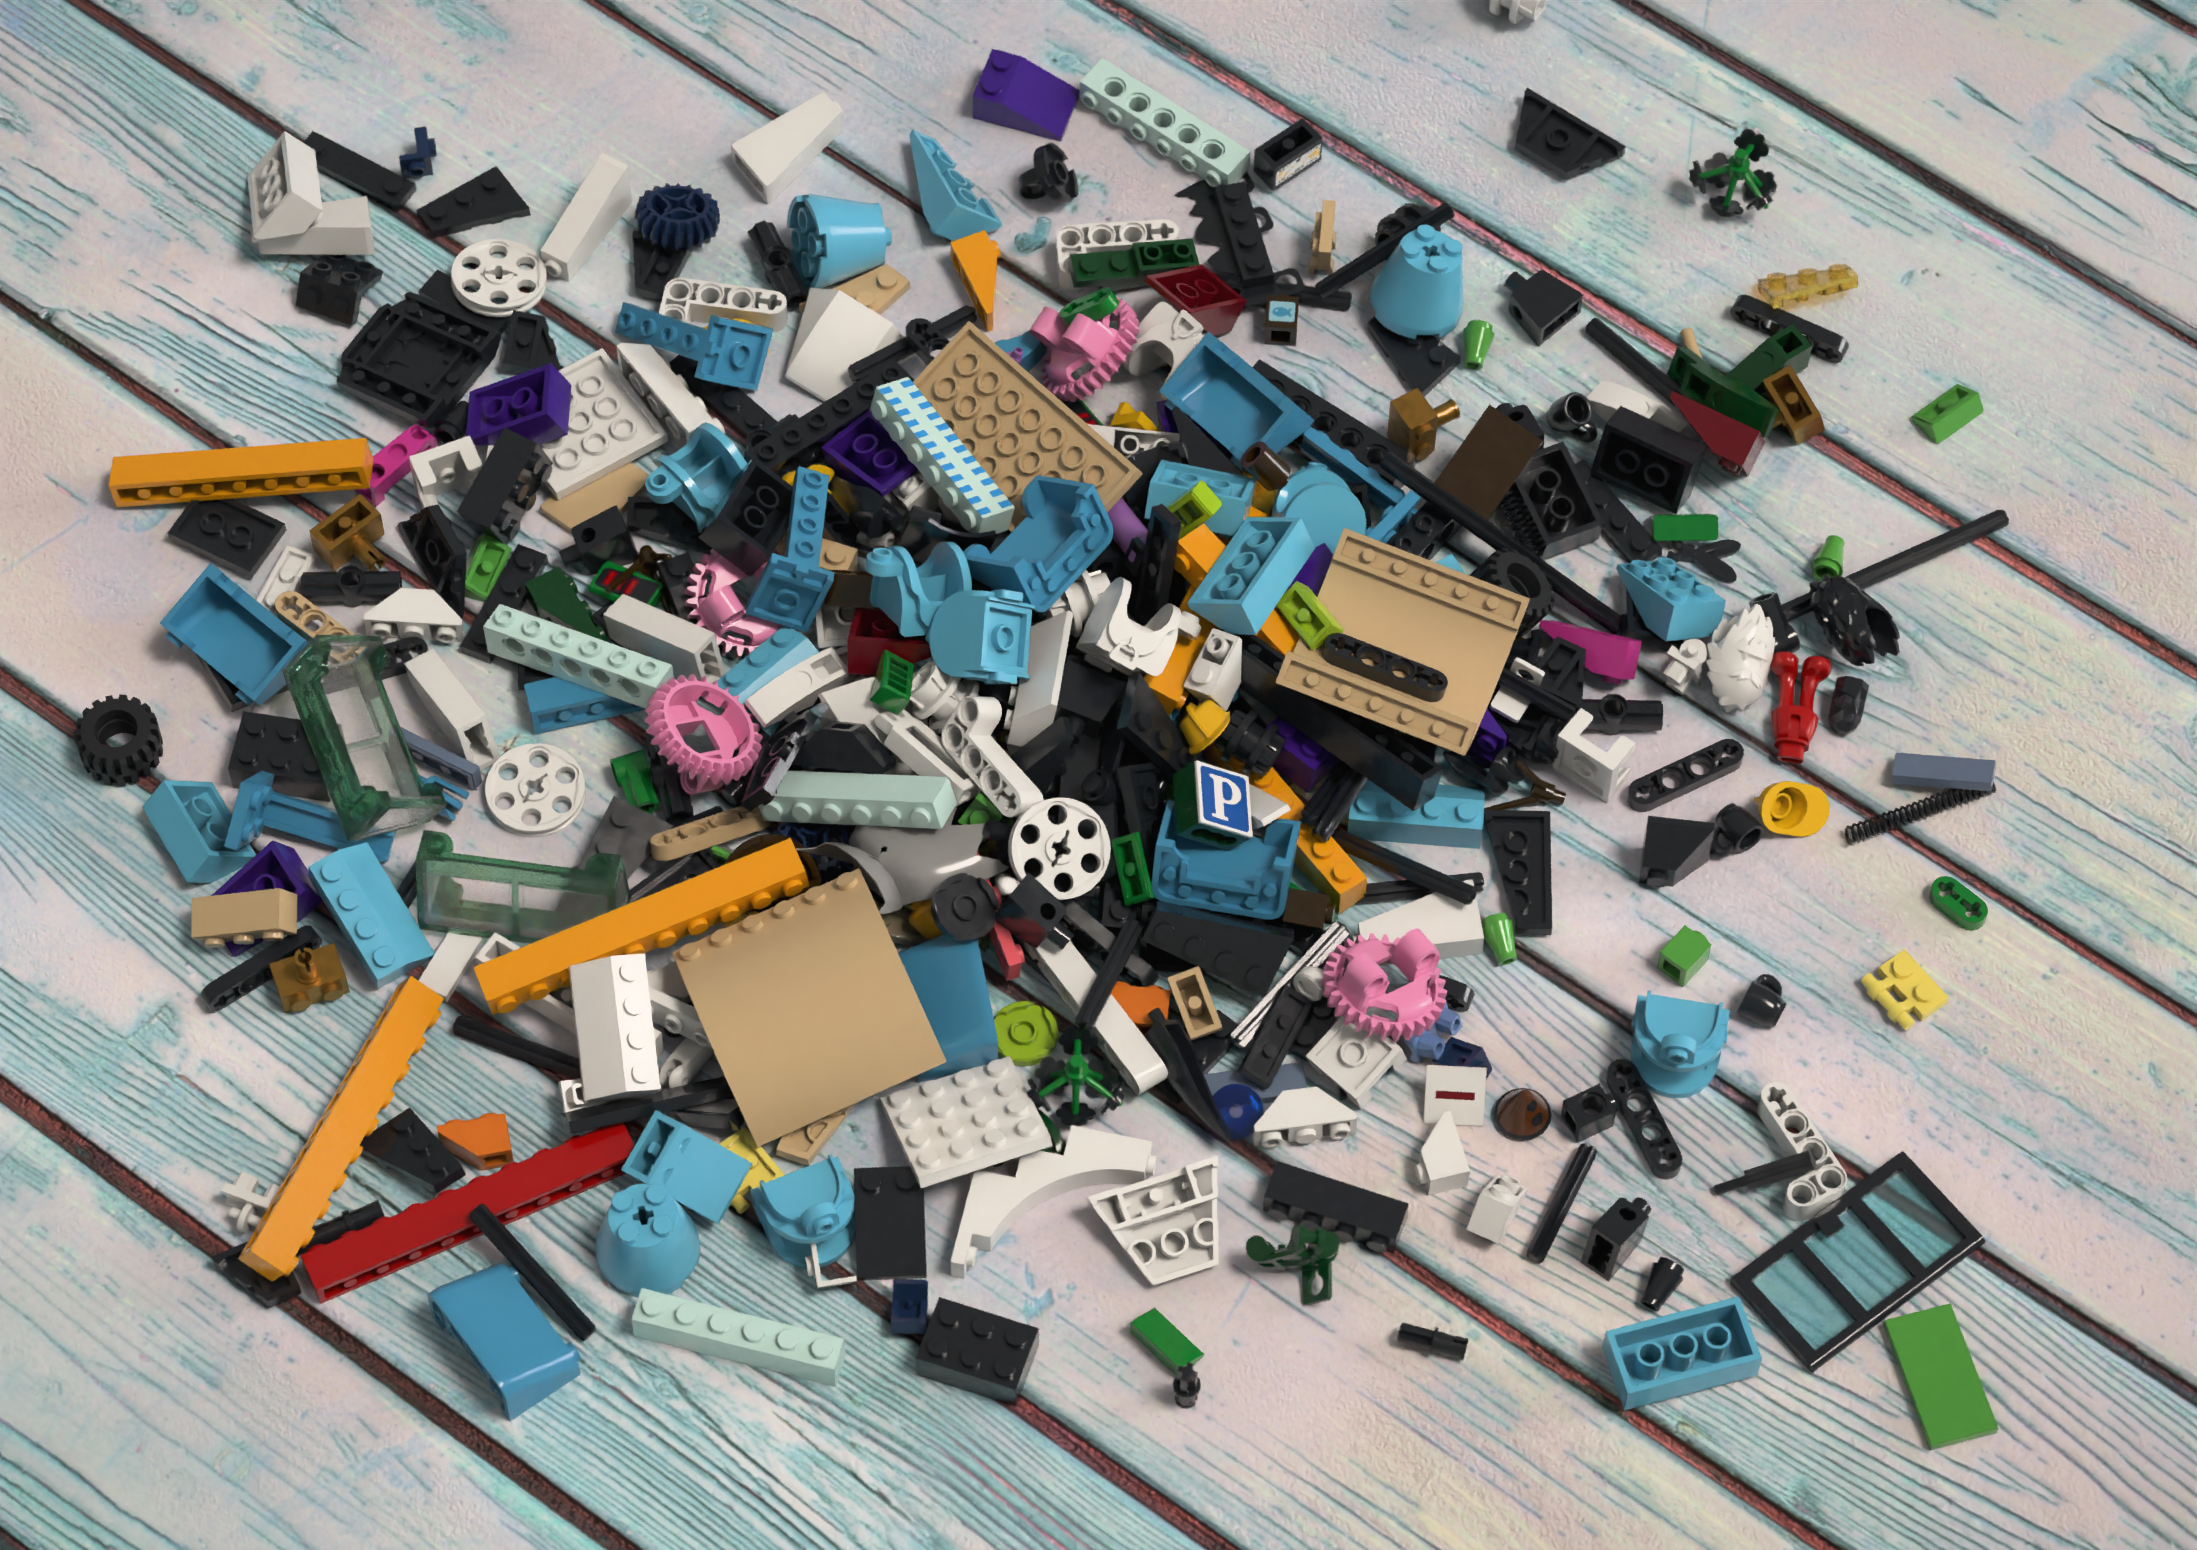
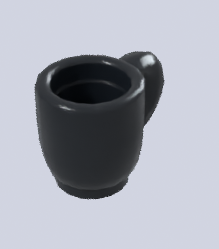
(1570, 414)
(1738, 828)
(1763, 1001)

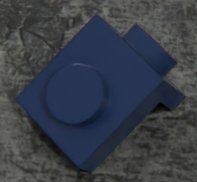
(419, 163)
(909, 1306)

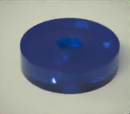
(1249, 1103)

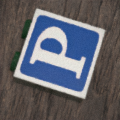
(1212, 805)

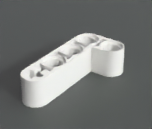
(1115, 237)
(761, 305)
(971, 745)
(1828, 1168)

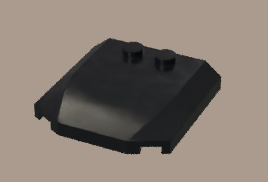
(417, 359)

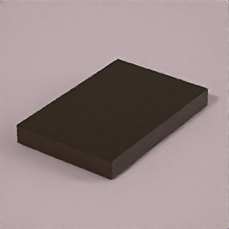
(1489, 462)

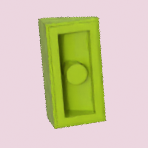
(1307, 615)

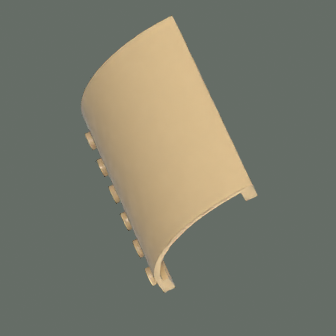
(1421, 615)
(808, 1007)

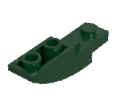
(1130, 267)
(1725, 395)

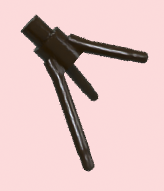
(648, 565)
(1539, 792)

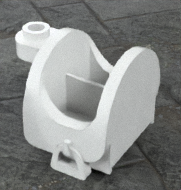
(1163, 340)
(1122, 644)

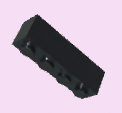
(1336, 1207)

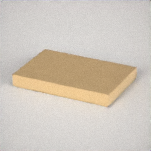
(596, 497)

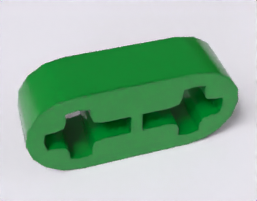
(1094, 305)
(1958, 903)

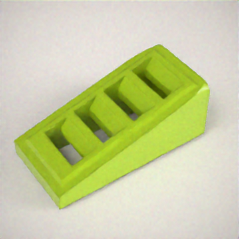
(1201, 500)

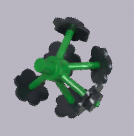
(1721, 171)
(1076, 1072)

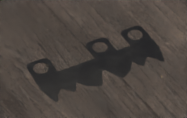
(1212, 230)

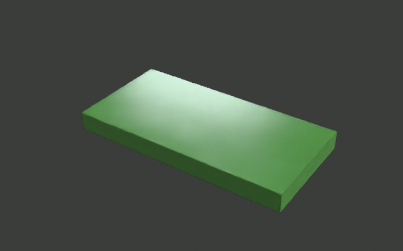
(1940, 1376)

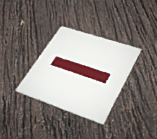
(1455, 1090)

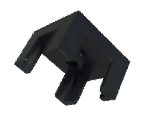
(1147, 463)

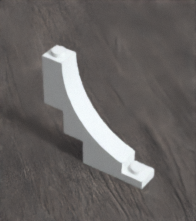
(1000, 1200)

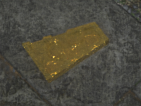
(1808, 280)

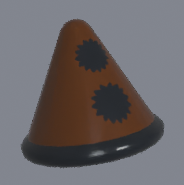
(1522, 1114)

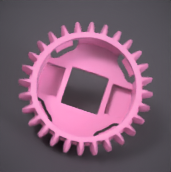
(1093, 343)
(721, 608)
(676, 714)
(1365, 984)

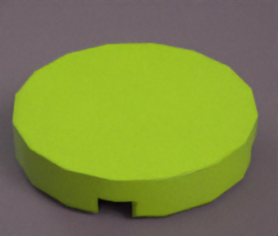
(1025, 1033)

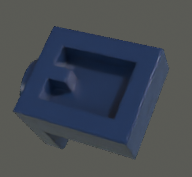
(1463, 1054)

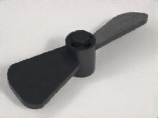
(1103, 794)

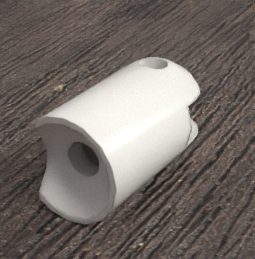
(684, 1063)

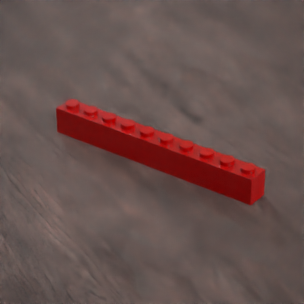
(445, 1220)

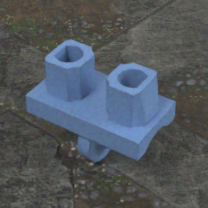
(1430, 1043)

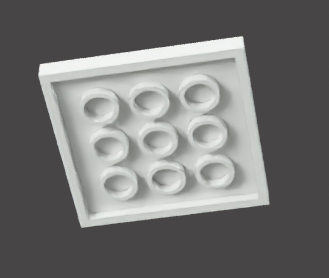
(605, 426)
(965, 1122)

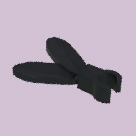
(1708, 556)

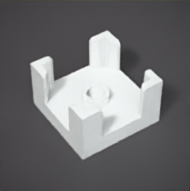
(444, 469)
(1587, 763)
(1354, 1059)

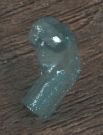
(1036, 240)

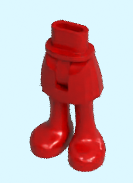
(1796, 724)

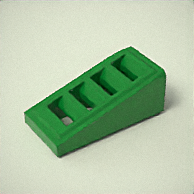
(892, 682)

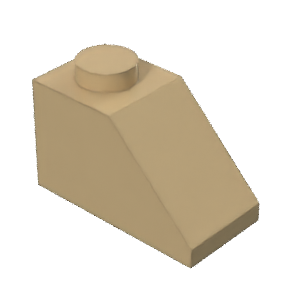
(1194, 1003)

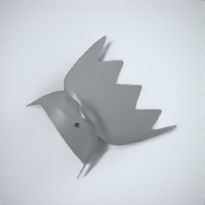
(914, 859)

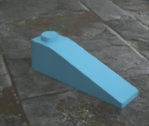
(946, 194)

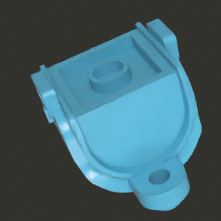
(696, 474)
(1322, 504)
(914, 594)
(983, 636)
(1677, 1043)
(806, 1210)

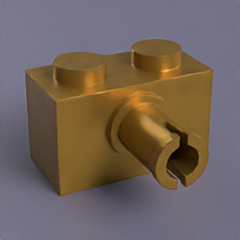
(1794, 405)
(1415, 423)
(350, 534)
(309, 978)

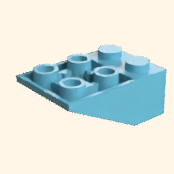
(1672, 599)
(688, 1165)

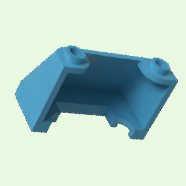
(1233, 400)
(1050, 547)
(234, 635)
(1241, 881)
(956, 1002)
(505, 1336)

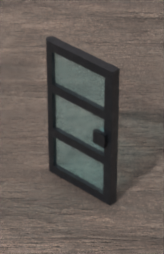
(1857, 1261)

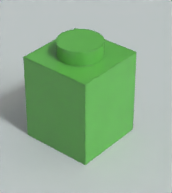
(1684, 955)

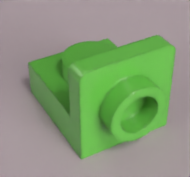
(980, 811)

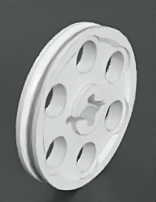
(489, 268)
(537, 803)
(1075, 845)

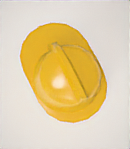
(1203, 724)
(1793, 808)

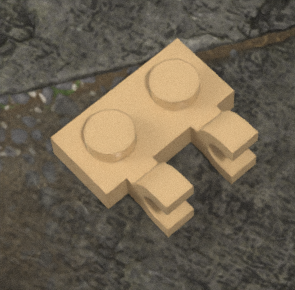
(1323, 239)

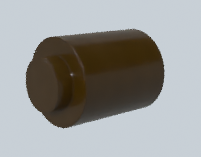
(1265, 466)

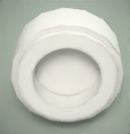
(1309, 982)

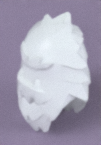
(1741, 658)

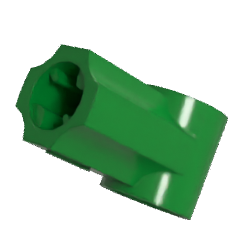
(634, 776)

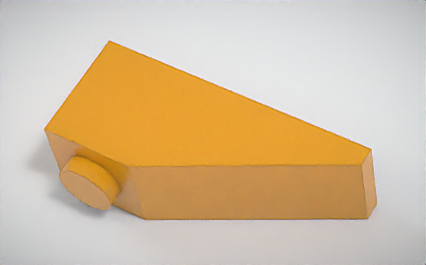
(977, 267)

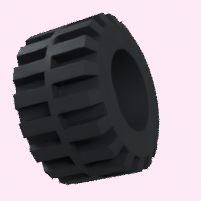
(1523, 577)
(113, 718)

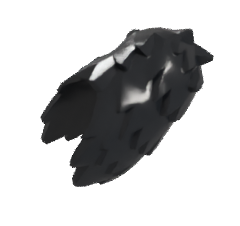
(1853, 620)

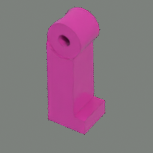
(393, 462)

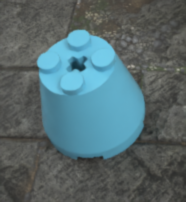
(835, 238)
(1420, 285)
(647, 1255)

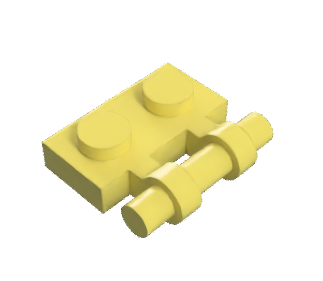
(1911, 984)
(763, 1166)

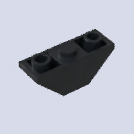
(845, 749)

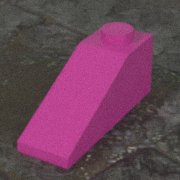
(1606, 653)

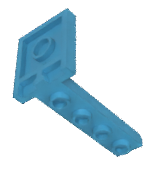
(726, 351)
(1390, 499)
(793, 584)
(261, 806)

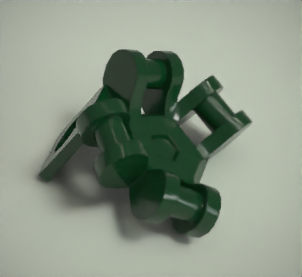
(1318, 1256)

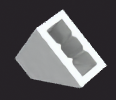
(787, 145)
(588, 217)
(342, 230)
(665, 638)
(453, 709)
(1446, 922)

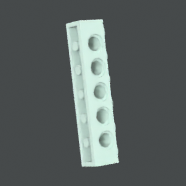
(1183, 135)
(574, 656)

